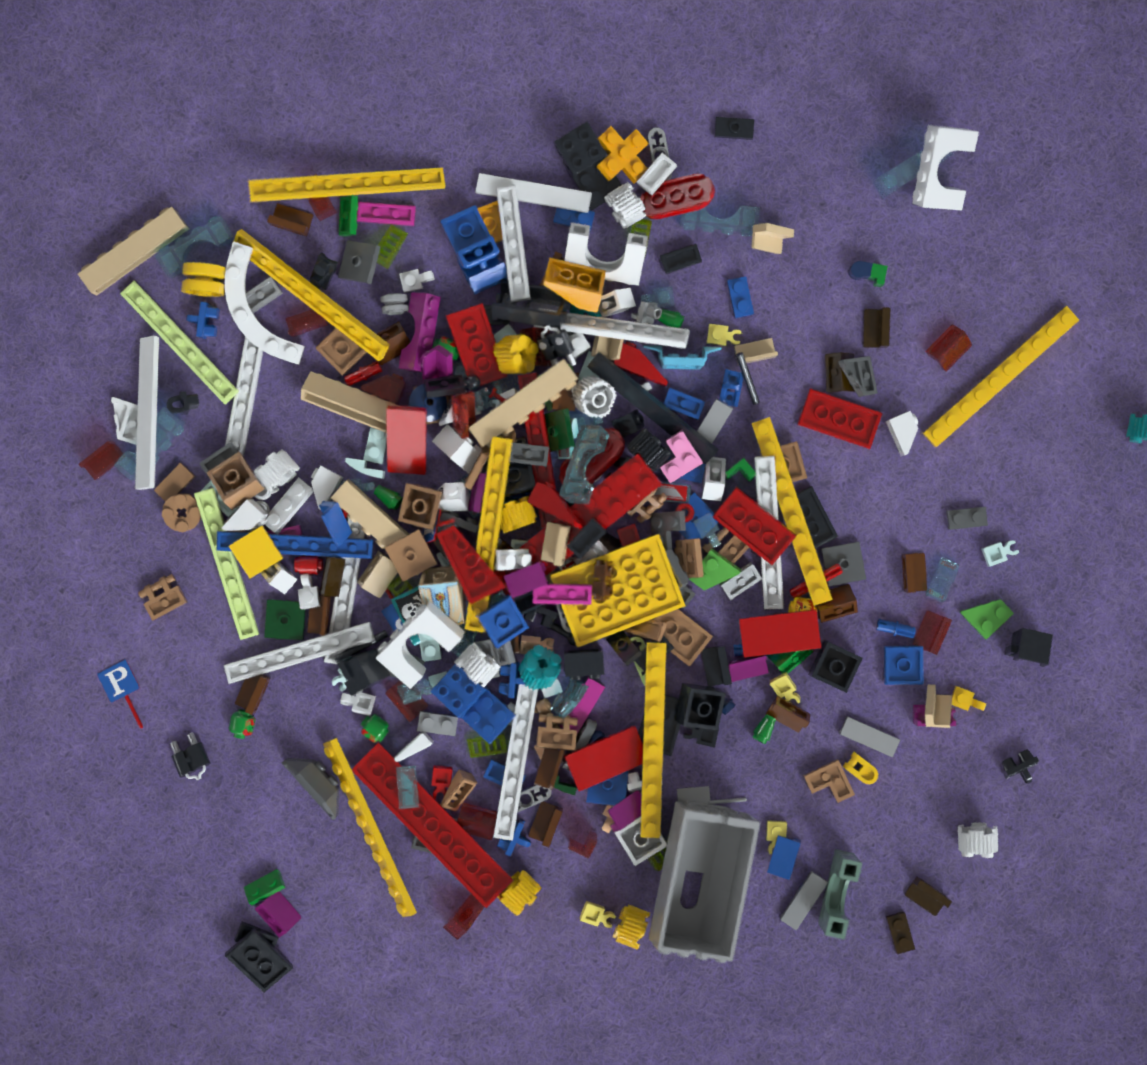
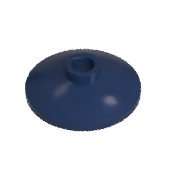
(435, 411)

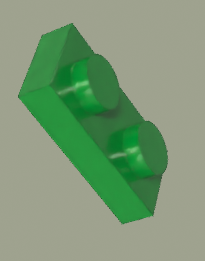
(348, 215)
(264, 887)

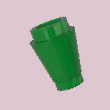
(671, 318)
(389, 497)
(764, 729)

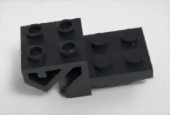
(580, 156)

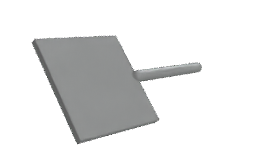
(702, 795)

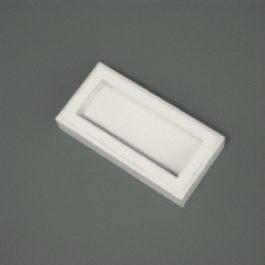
(656, 173)

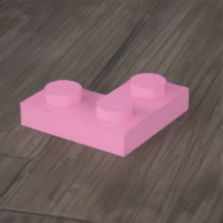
(685, 457)

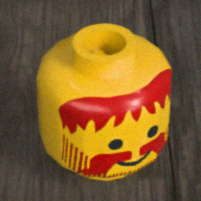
(801, 604)

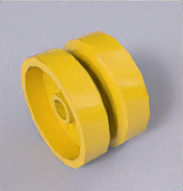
(203, 279)

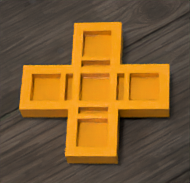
(622, 154)

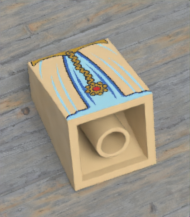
(445, 591)

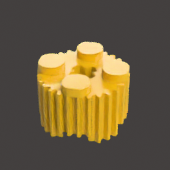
(516, 354)
(517, 515)
(520, 892)
(632, 926)

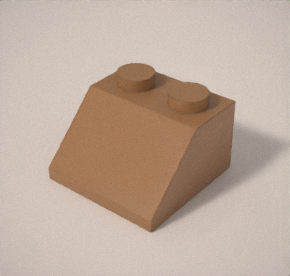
(235, 481)
(420, 506)

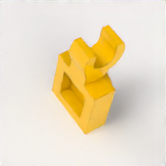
(964, 699)

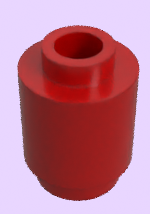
(308, 564)

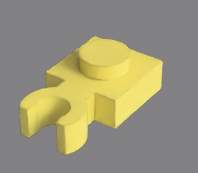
(719, 335)
(785, 687)
(774, 829)
(594, 914)

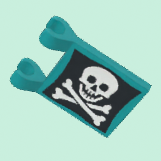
(406, 606)

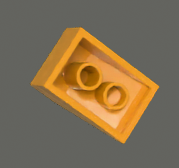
(576, 283)

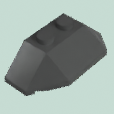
(316, 782)

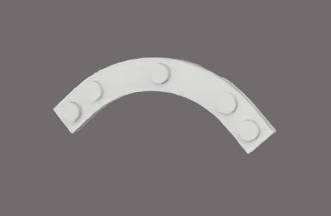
(242, 314)

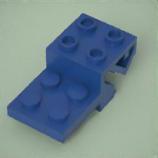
(475, 249)
(473, 703)

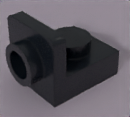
(629, 423)

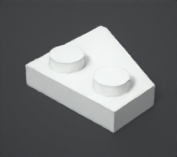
(126, 420)

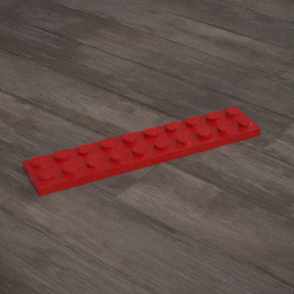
(607, 504)
(435, 829)

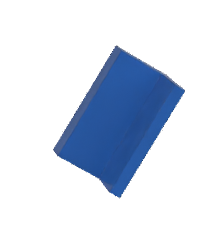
(335, 521)
(784, 857)

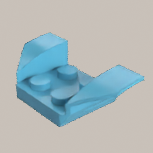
(673, 361)

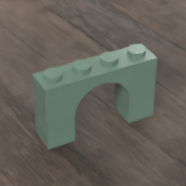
(832, 917)

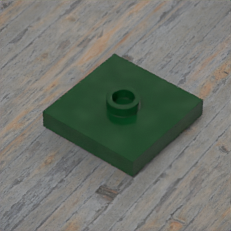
(559, 430)
(284, 620)

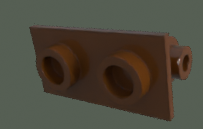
(604, 587)

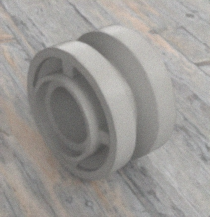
(394, 304)

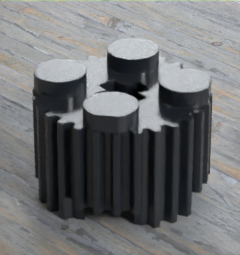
(649, 449)

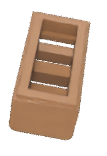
(461, 779)

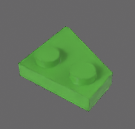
(715, 570)
(987, 617)

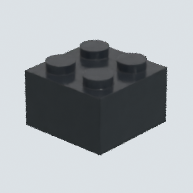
(584, 663)
(835, 666)
(700, 706)

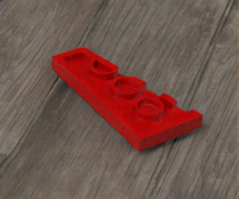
(471, 570)

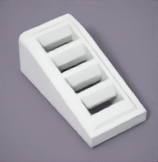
(417, 744)

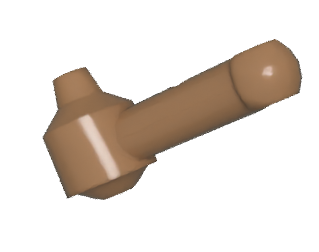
(543, 707)

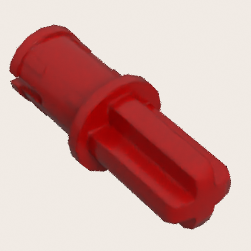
(364, 373)

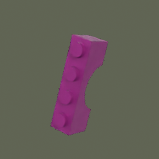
(424, 309)

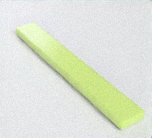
(179, 342)
(227, 566)

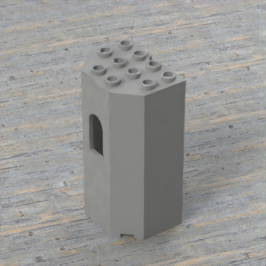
(722, 848)

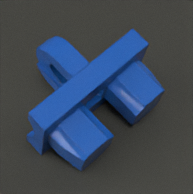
(205, 312)
(734, 381)
(512, 687)
(509, 845)

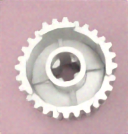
(626, 205)
(593, 396)
(277, 471)
(477, 664)
(978, 840)

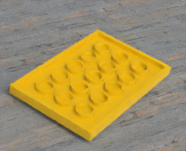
(641, 591)

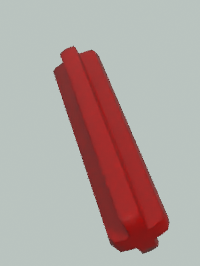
(829, 573)

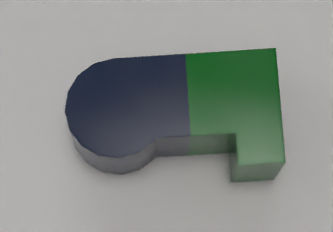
(868, 271)

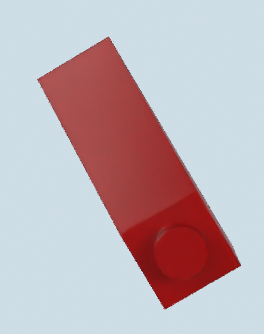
(636, 363)
(549, 500)

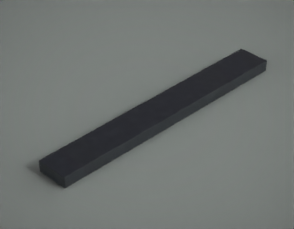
(649, 405)

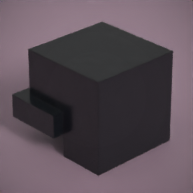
(1030, 646)
(362, 671)

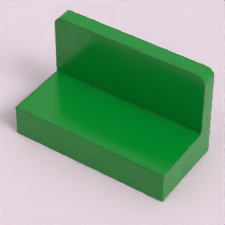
(742, 467)
(789, 660)

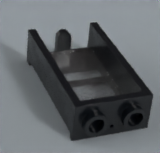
(542, 310)

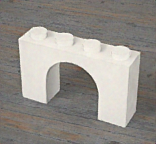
(938, 142)
(625, 269)
(427, 621)

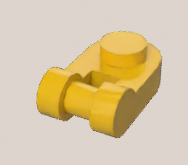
(867, 773)

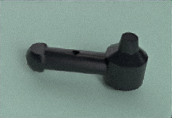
(560, 630)

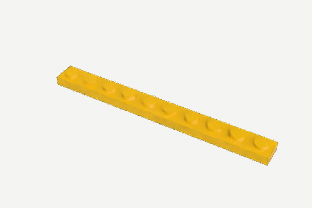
(346, 184)
(313, 297)
(1000, 376)
(793, 514)
(491, 518)
(653, 740)
(371, 832)

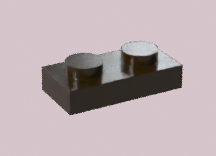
(900, 932)

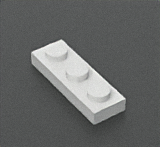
(288, 505)

